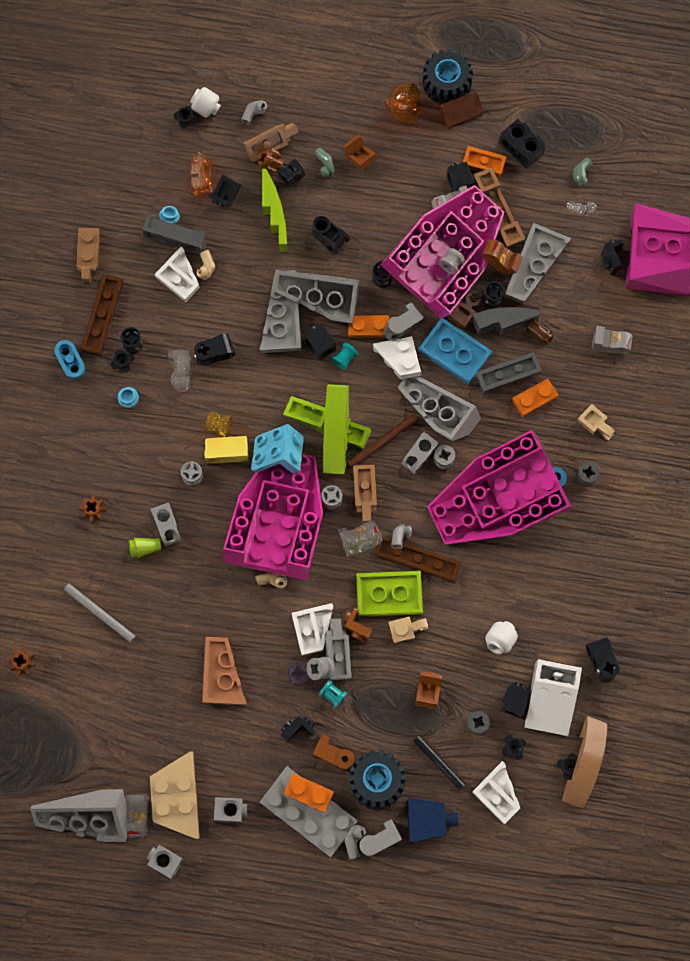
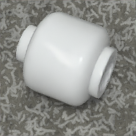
(205, 102)
(501, 637)

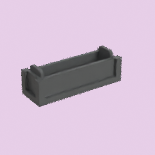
(174, 235)
(508, 372)

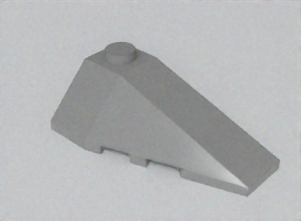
(321, 293)
(440, 409)
(92, 813)

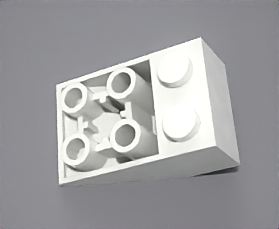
(552, 697)

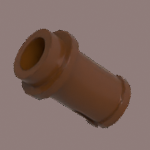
(540, 332)

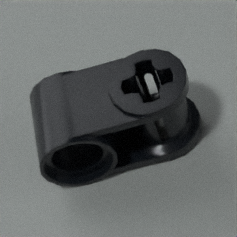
(331, 237)
(216, 348)
(603, 656)

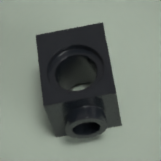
(459, 175)
(320, 342)
(515, 700)

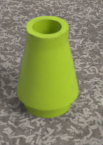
(143, 546)

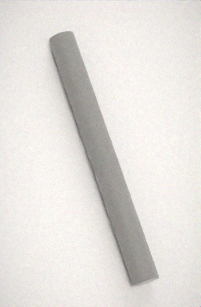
(119, 628)

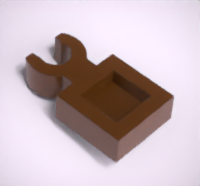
(464, 312)

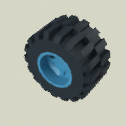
(447, 76)
(377, 779)

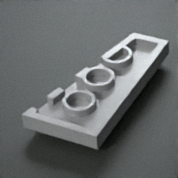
(538, 255)
(281, 325)

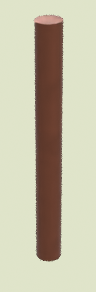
(382, 440)

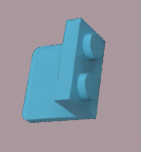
(278, 447)

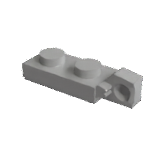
(338, 650)

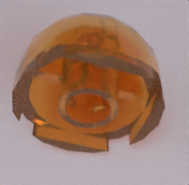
(403, 104)

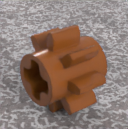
(270, 161)
(89, 514)
(19, 657)

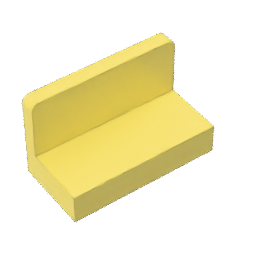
(226, 449)

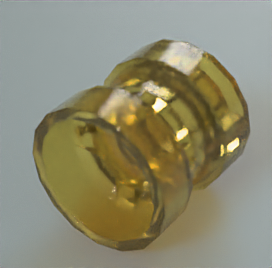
(218, 423)

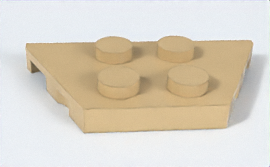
(176, 796)

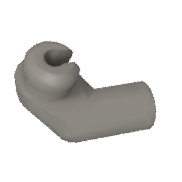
(253, 109)
(398, 534)
(351, 840)

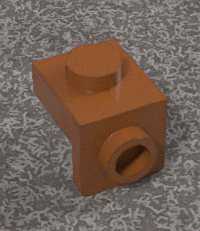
(359, 153)
(357, 630)
(428, 690)

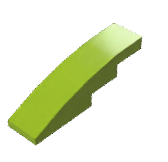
(272, 206)
(314, 416)
(335, 429)

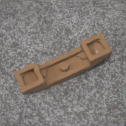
(509, 230)
(588, 763)

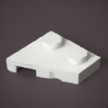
(178, 275)
(400, 356)
(312, 628)
(498, 794)

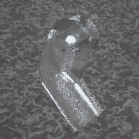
(587, 210)

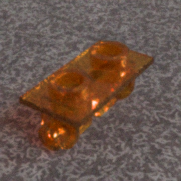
(201, 166)

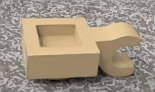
(595, 421)
(404, 630)

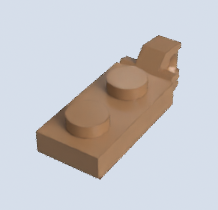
(273, 138)
(88, 252)
(365, 490)

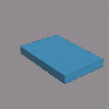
(455, 351)

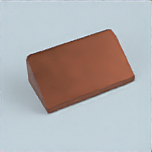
(461, 109)

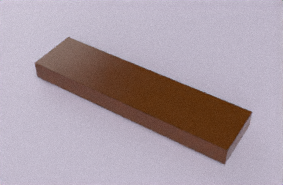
(102, 315)
(419, 559)

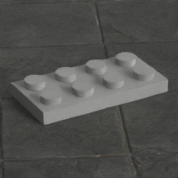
(321, 829)

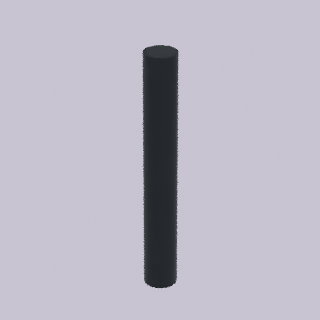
(439, 762)

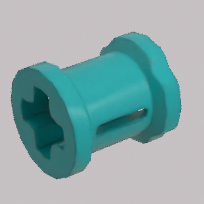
(345, 356)
(332, 694)

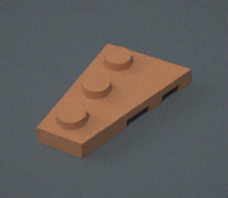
(220, 676)

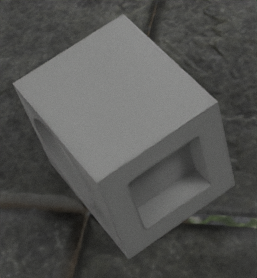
(220, 805)
(173, 866)

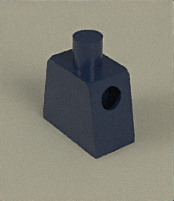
(428, 820)

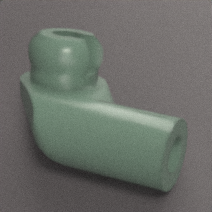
(323, 156)
(579, 171)

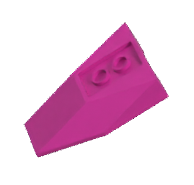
(459, 224)
(659, 251)
(500, 494)
(277, 521)

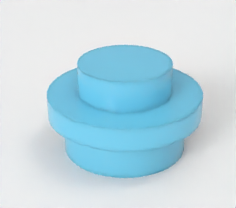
(169, 214)
(128, 397)

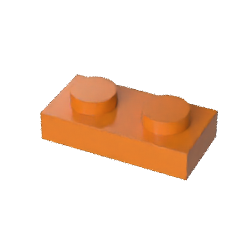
(481, 160)
(367, 326)
(535, 397)
(308, 793)

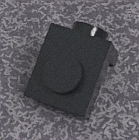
(225, 191)
(609, 257)
(290, 729)

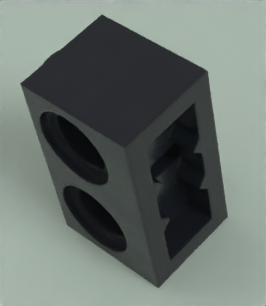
(518, 146)

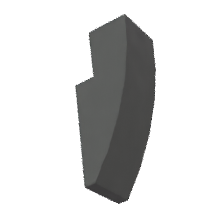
(503, 319)

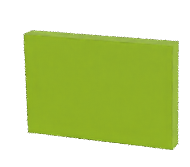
(389, 594)

